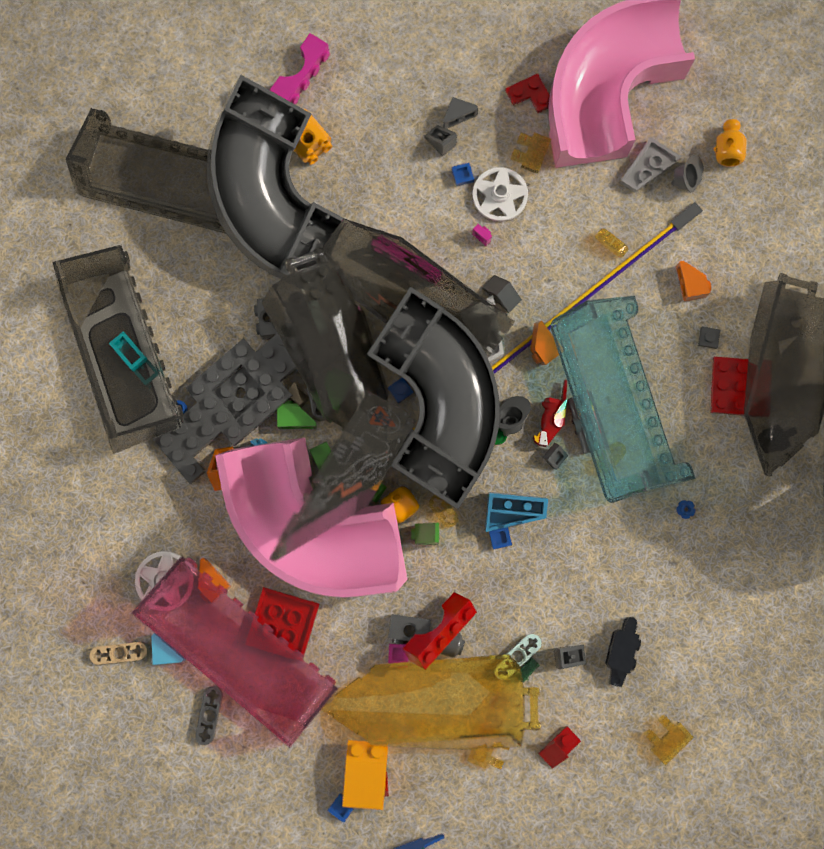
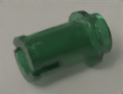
(528, 668)

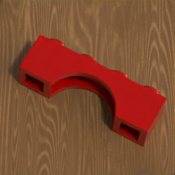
(425, 648)

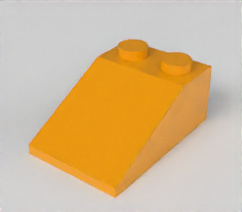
(365, 775)

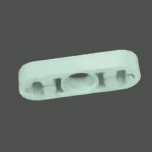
(532, 650)

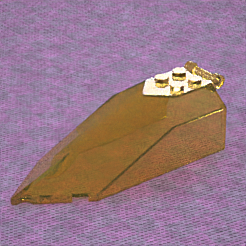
(445, 707)

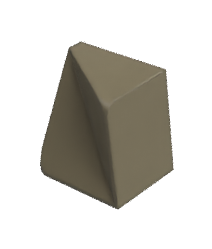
(298, 397)

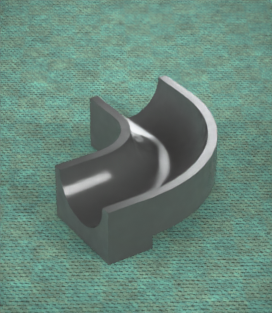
(253, 180)
(454, 396)

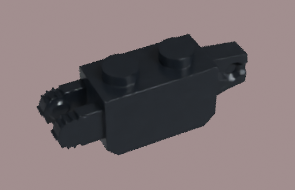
(622, 651)

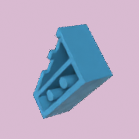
(513, 509)

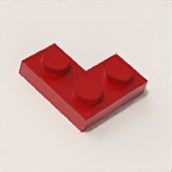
(530, 88)

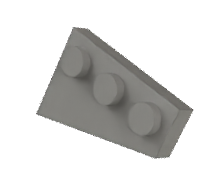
(649, 164)

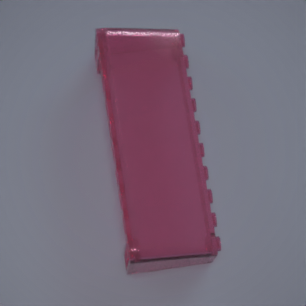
(235, 650)

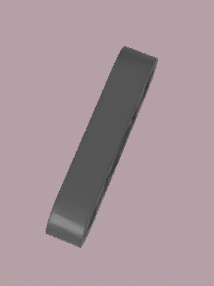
(211, 731)

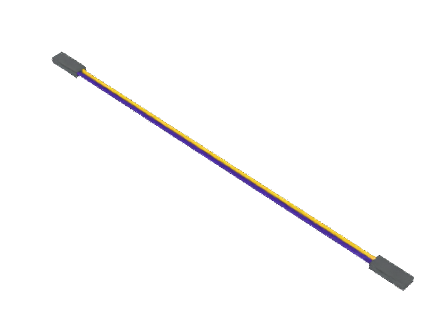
(678, 223)

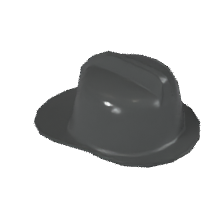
(688, 174)
(513, 414)

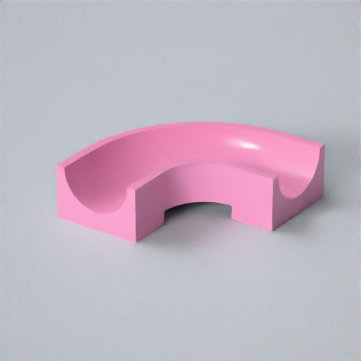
(598, 70)
(351, 559)

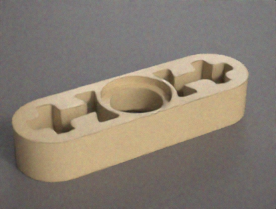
(104, 649)

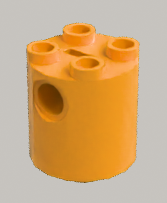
(313, 142)

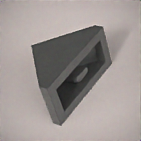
(459, 112)
(442, 139)
(503, 293)
(569, 656)

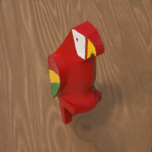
(552, 418)

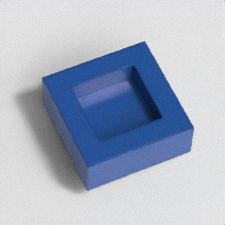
(462, 174)
(400, 390)
(500, 538)
(338, 811)

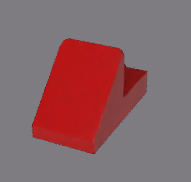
(559, 747)

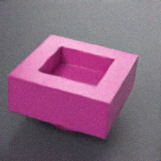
(482, 234)
(396, 654)

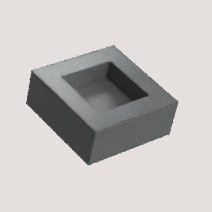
(709, 337)
(555, 456)

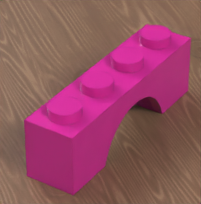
(314, 53)

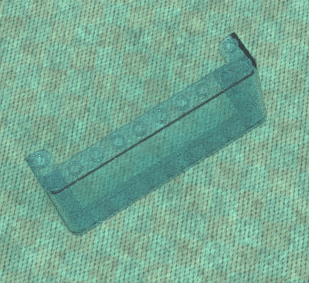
(615, 399)

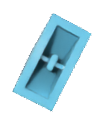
(163, 653)

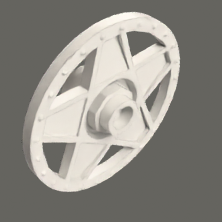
(500, 194)
(152, 574)

